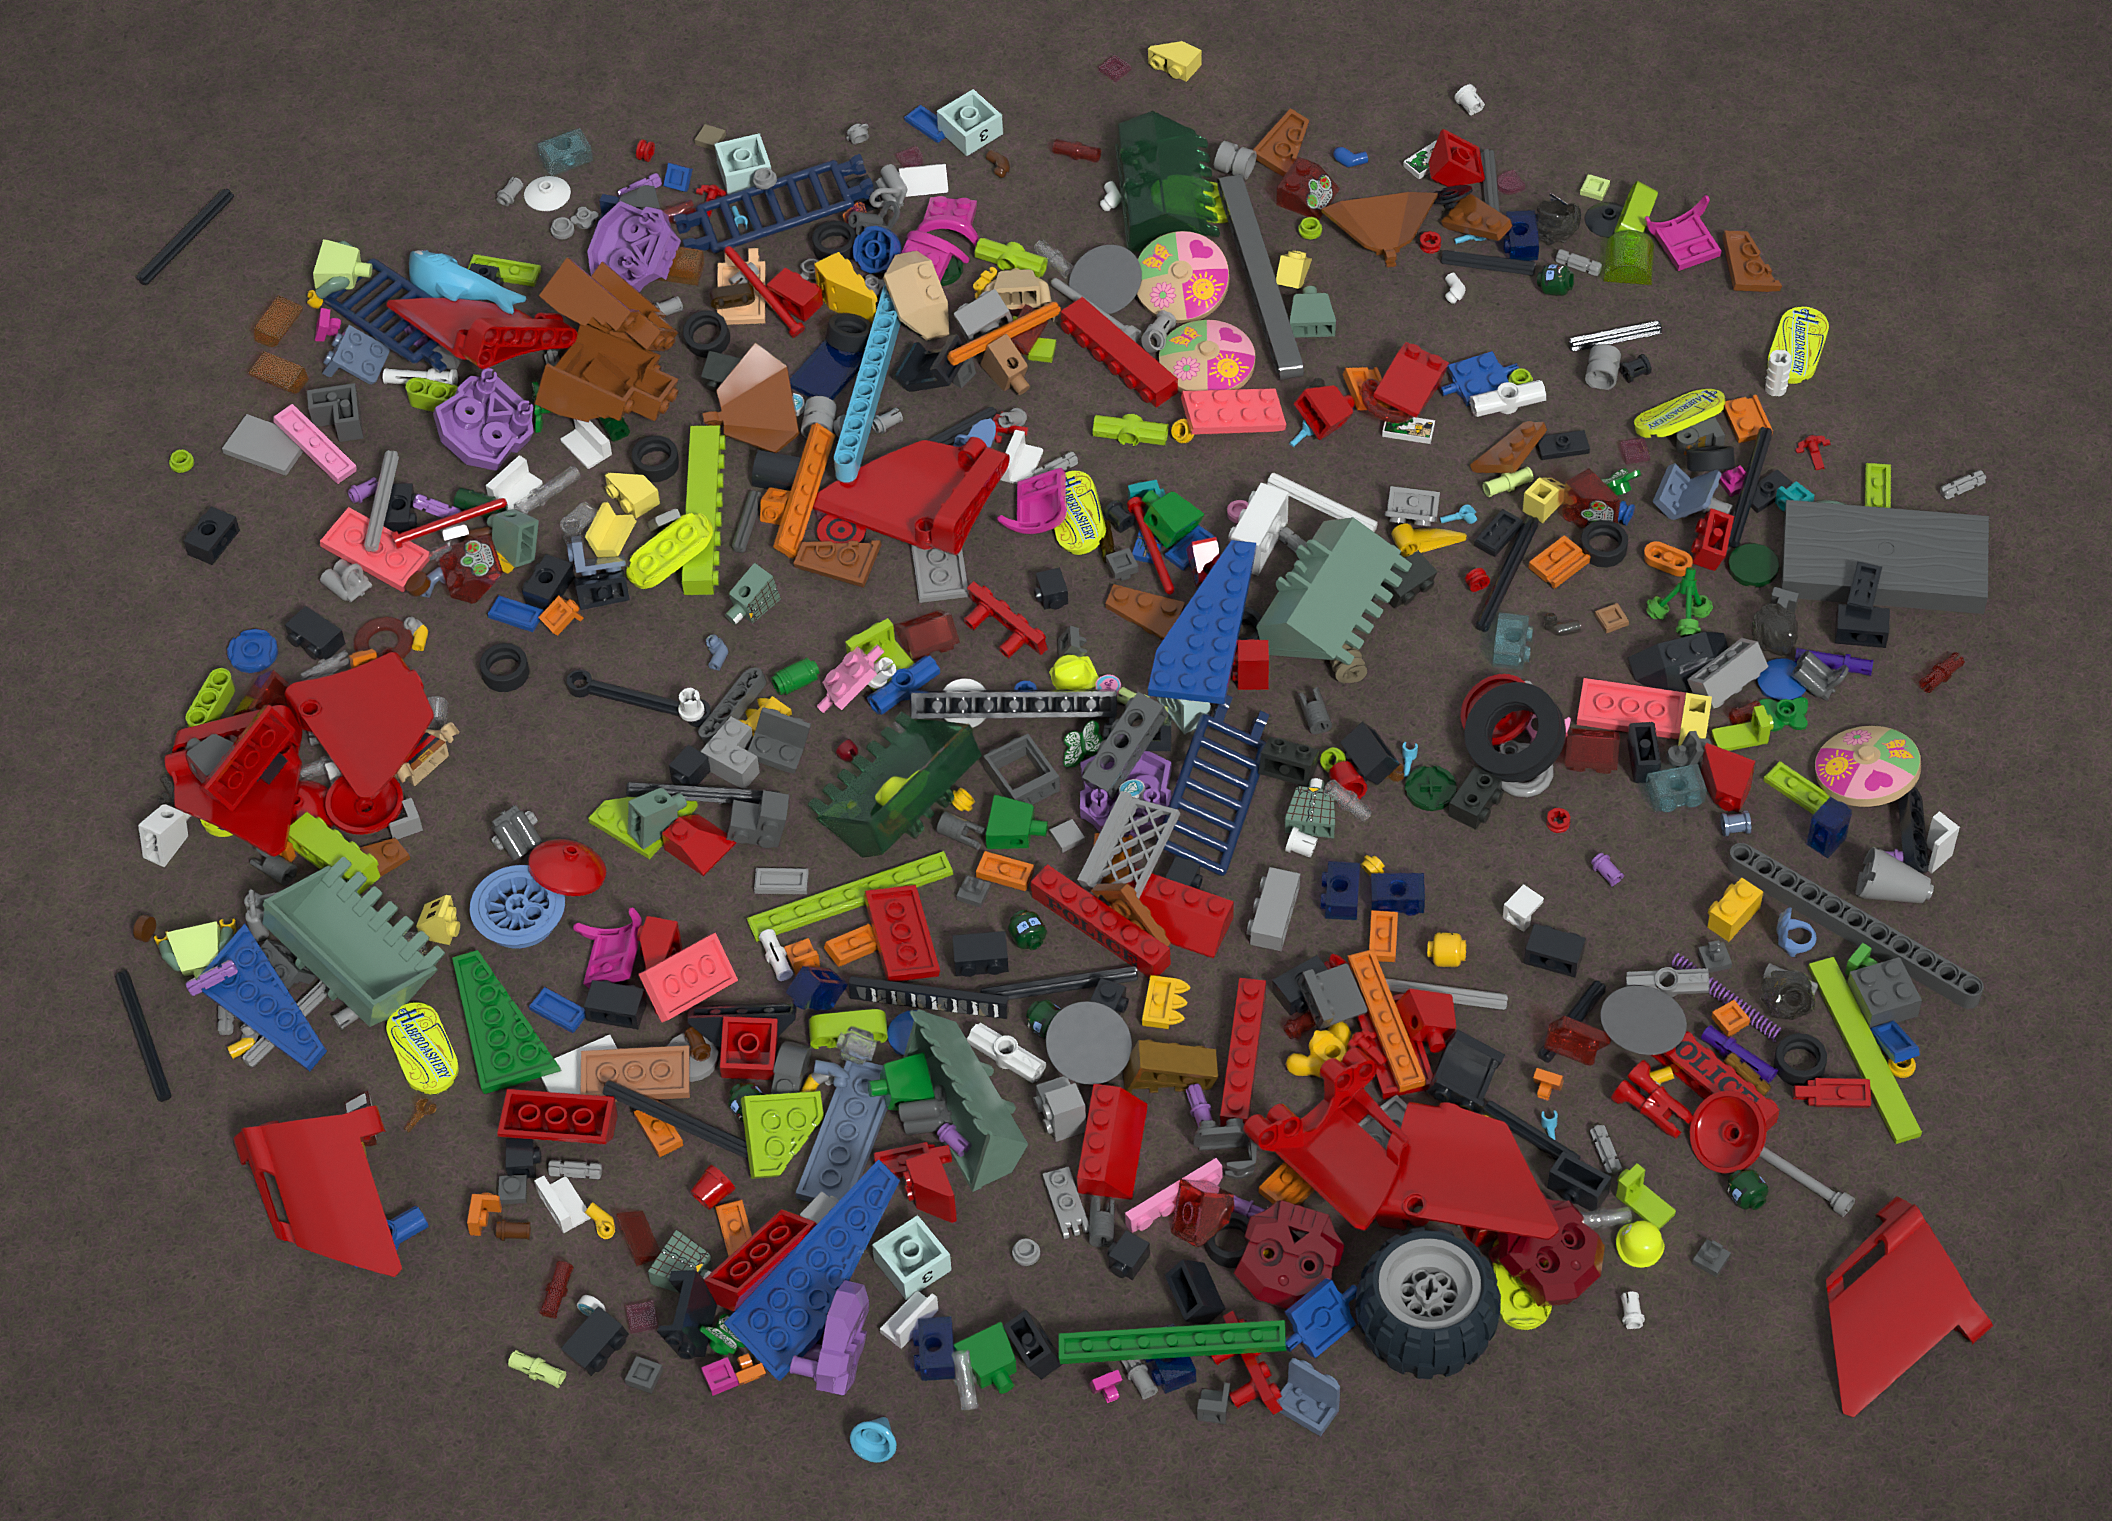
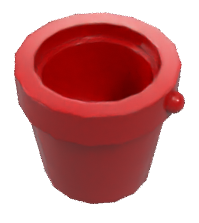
(1348, 777)
(712, 1187)

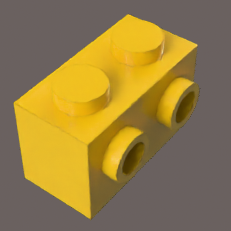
(1734, 909)

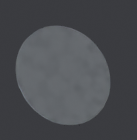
(1107, 277)
(1643, 1020)
(1088, 1043)

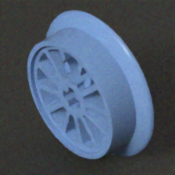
(517, 908)

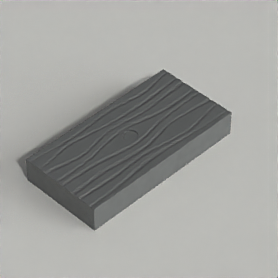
(1924, 555)

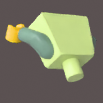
(336, 270)
(195, 947)

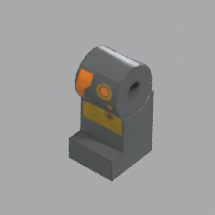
(1700, 435)

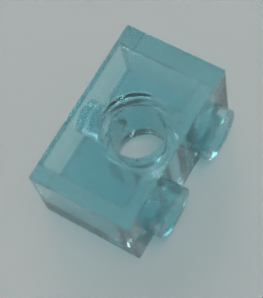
(565, 152)
(1510, 641)
(1685, 779)

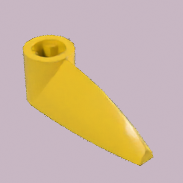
(1424, 539)

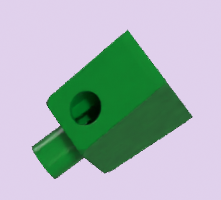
(1170, 517)
(1012, 824)
(903, 1082)
(991, 1357)

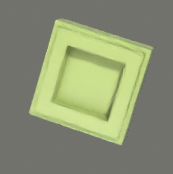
(1595, 187)

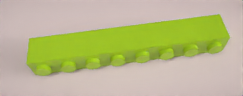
(704, 498)

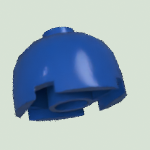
(876, 249)

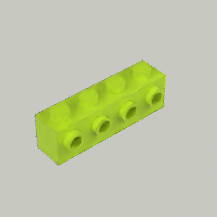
(326, 847)

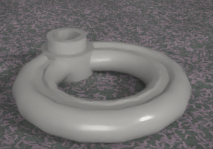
(1527, 789)

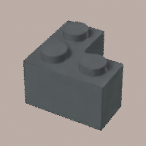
(337, 406)
(759, 823)

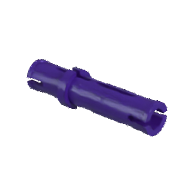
(1834, 661)
(1729, 1045)

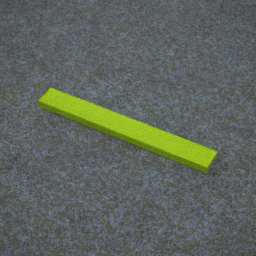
(848, 895)
(1864, 1050)

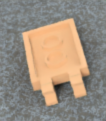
(750, 313)

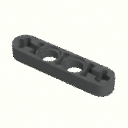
(748, 684)

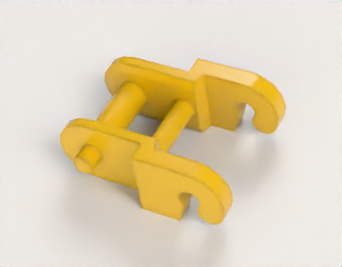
(983, 281)

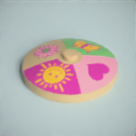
(1183, 276)
(1208, 356)
(1868, 766)

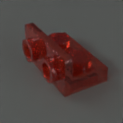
(1575, 1040)

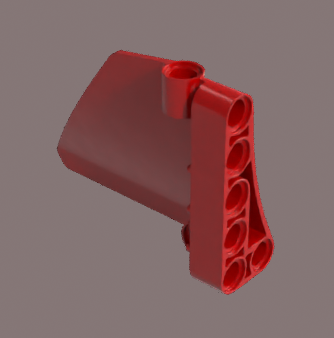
(483, 330)
(920, 493)
(365, 719)
(265, 811)
(1464, 1174)

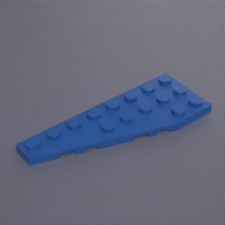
(1201, 645)
(793, 1302)

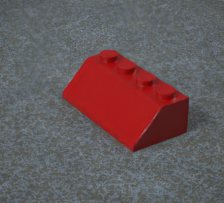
(248, 758)
(1187, 914)
(558, 1116)
(1111, 1143)
(756, 1259)

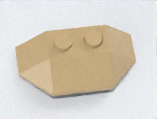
(918, 295)

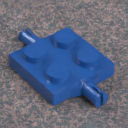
(1476, 376)
(1320, 1317)

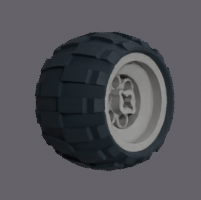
(1398, 1282)

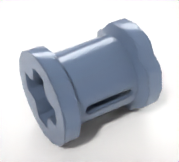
(1735, 823)

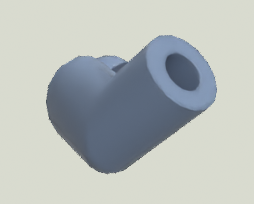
(435, 576)
(718, 650)
(832, 1069)

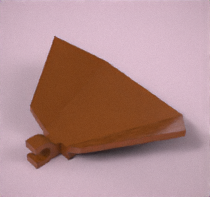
(1382, 221)
(757, 402)

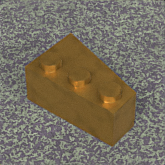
(1169, 1065)

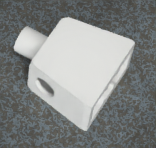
(163, 834)

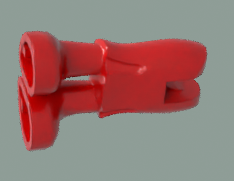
(1657, 1106)

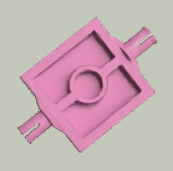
(849, 677)

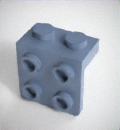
(356, 355)
(1683, 496)
(589, 566)
(1310, 1397)

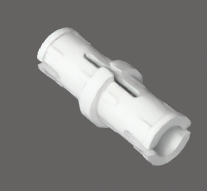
(780, 967)

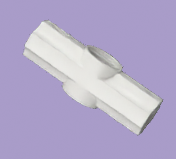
(1507, 398)
(994, 1045)

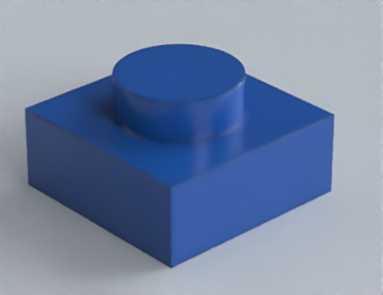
(678, 177)

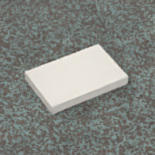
(570, 1063)

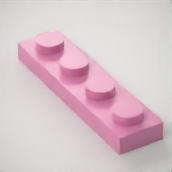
(315, 444)
(1164, 1202)

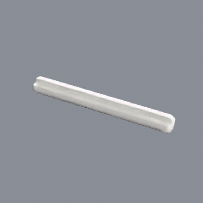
(1318, 501)

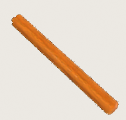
(1011, 329)

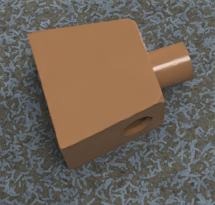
(1005, 365)

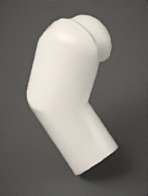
(1112, 198)
(1457, 288)

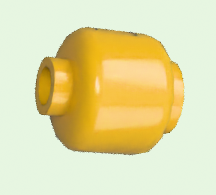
(1447, 949)

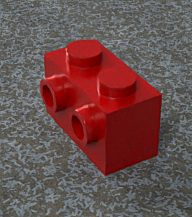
(796, 294)
(1712, 539)
(1252, 665)

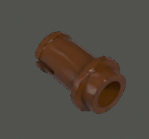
(699, 1048)
(513, 1230)

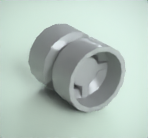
(1233, 159)
(1603, 366)
(820, 411)

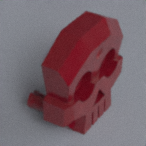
(1566, 1267)
(1283, 1278)

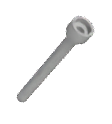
(1131, 331)
(1839, 1201)

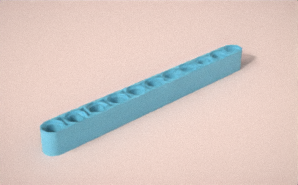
(867, 390)

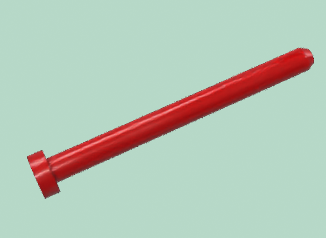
(795, 328)
(1136, 506)
(446, 522)

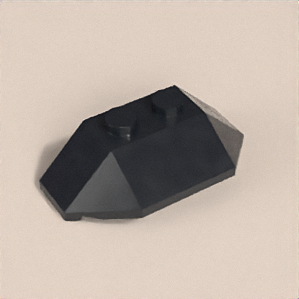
(1675, 661)
(709, 1019)

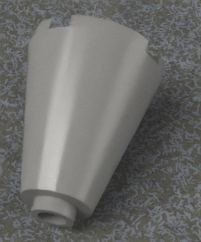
(1891, 880)

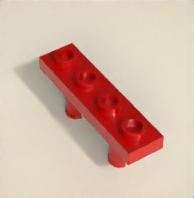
(1000, 610)
(1259, 1371)

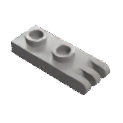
(1065, 1201)

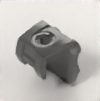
(1212, 1137)

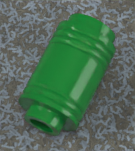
(795, 676)

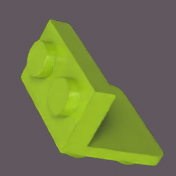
(882, 635)

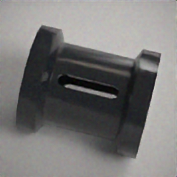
(1635, 368)
(1119, 516)

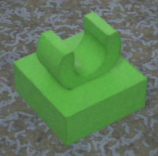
(1860, 959)

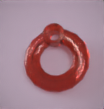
(1367, 391)
(405, 637)

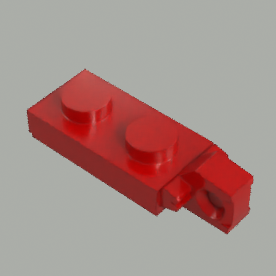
(1835, 1093)
(895, 1158)

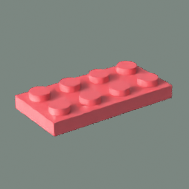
(1233, 411)
(388, 564)
(1618, 705)
(688, 977)

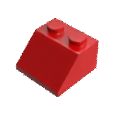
(748, 1048)
(929, 1186)

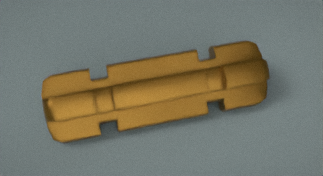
(1747, 1073)

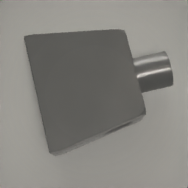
(206, 754)

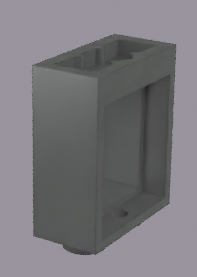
(1032, 791)

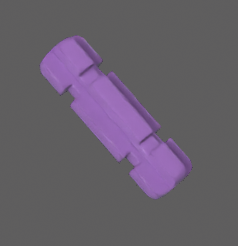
(653, 180)
(434, 507)
(211, 977)

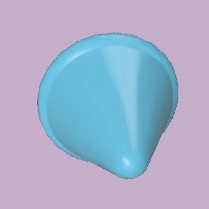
(873, 1440)

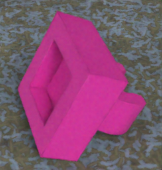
(326, 325)
(1732, 480)
(720, 1376)
(1107, 1385)

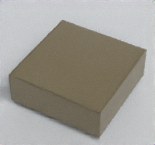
(709, 137)

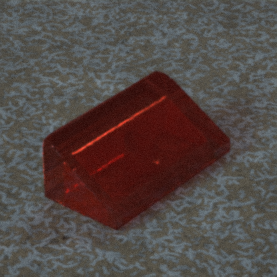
(1026, 340)
(638, 1236)

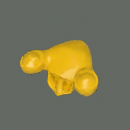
(1322, 1046)

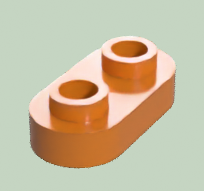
(1668, 558)

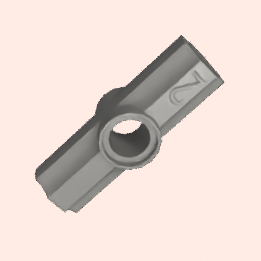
(1686, 980)

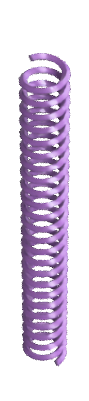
(1730, 998)

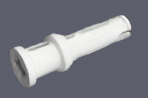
(392, 376)

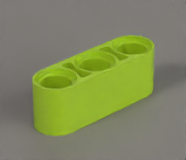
(1636, 208)
(428, 393)
(211, 698)
(826, 1028)

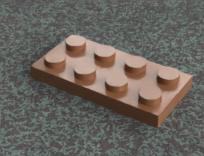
(649, 1071)

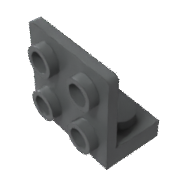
(779, 740)
(284, 963)
(1332, 995)

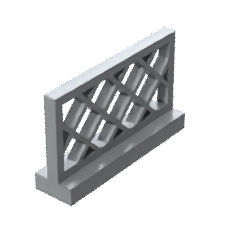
(1111, 836)

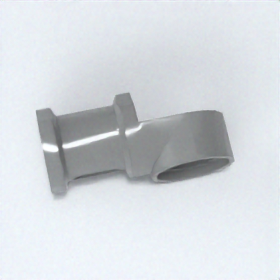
(1158, 331)

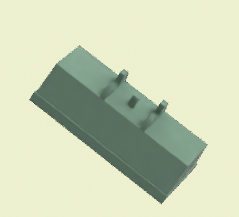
(1330, 592)
(351, 942)
(971, 1097)

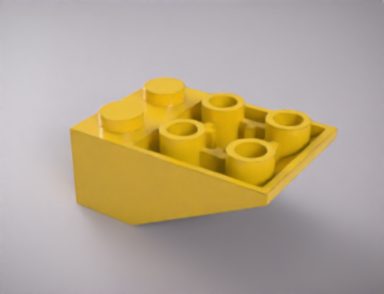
(843, 288)

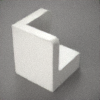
(1521, 907)

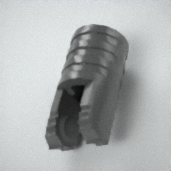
(1315, 713)
(957, 828)
(276, 868)
(1101, 1223)

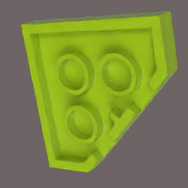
(613, 820)
(778, 1128)

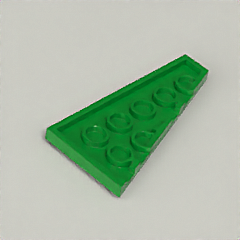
(499, 1033)

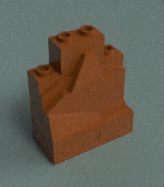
(609, 305)
(606, 380)

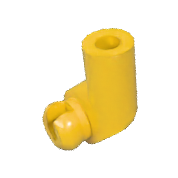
(603, 1221)

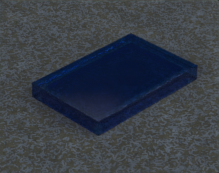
(826, 372)

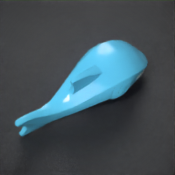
(444, 278)

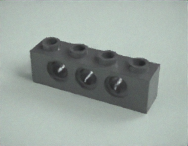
(1125, 758)

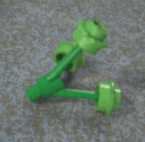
(1698, 606)

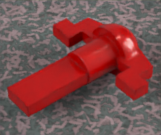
(713, 191)
(1010, 430)
(1812, 444)
(1359, 1039)

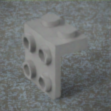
(1413, 504)

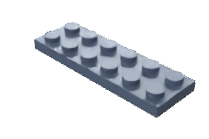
(844, 1136)

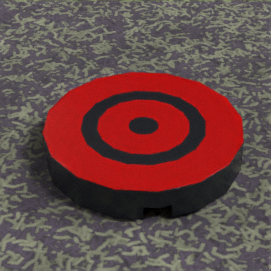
(839, 530)

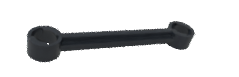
(628, 696)

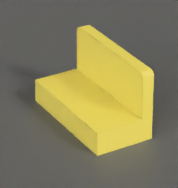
(609, 531)

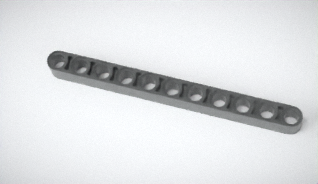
(1260, 277)
(1865, 927)

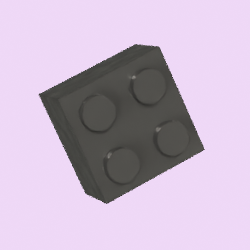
(1885, 992)

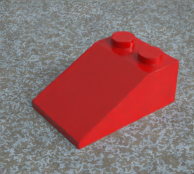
(1411, 379)
(658, 940)

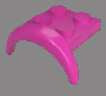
(952, 215)
(1686, 237)
(935, 249)
(1039, 503)
(612, 950)

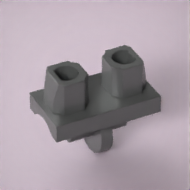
(1689, 752)

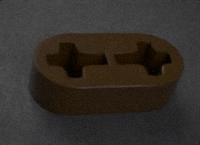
(732, 296)

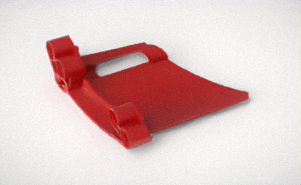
(1331, 1146)
(324, 1186)
(1896, 1306)

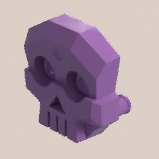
(646, 252)
(472, 434)
(1155, 775)
(842, 1342)

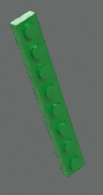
(1172, 1342)

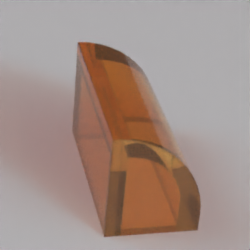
(686, 266)
(276, 321)
(279, 373)

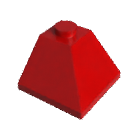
(1455, 161)
(1727, 777)
(696, 842)

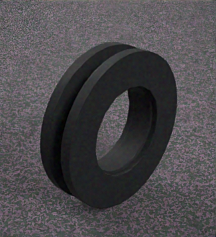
(1496, 705)

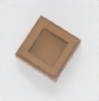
(1611, 618)

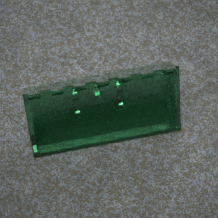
(1162, 180)
(935, 748)

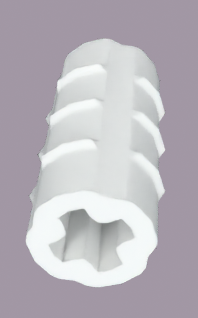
(1778, 373)

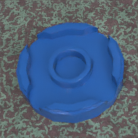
(260, 652)

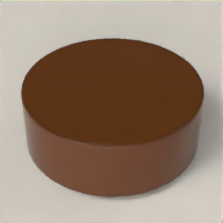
(418, 584)
(144, 928)

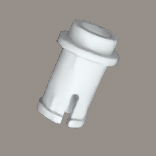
(1632, 1312)

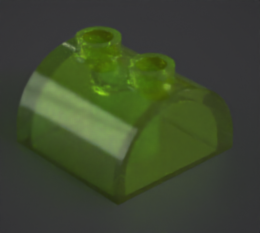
(1629, 258)

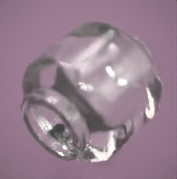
(856, 1045)

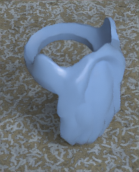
(983, 429)
(1786, 924)

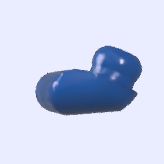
(1348, 158)

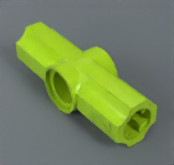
(1010, 256)
(1130, 429)

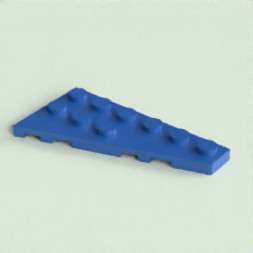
(263, 1001)

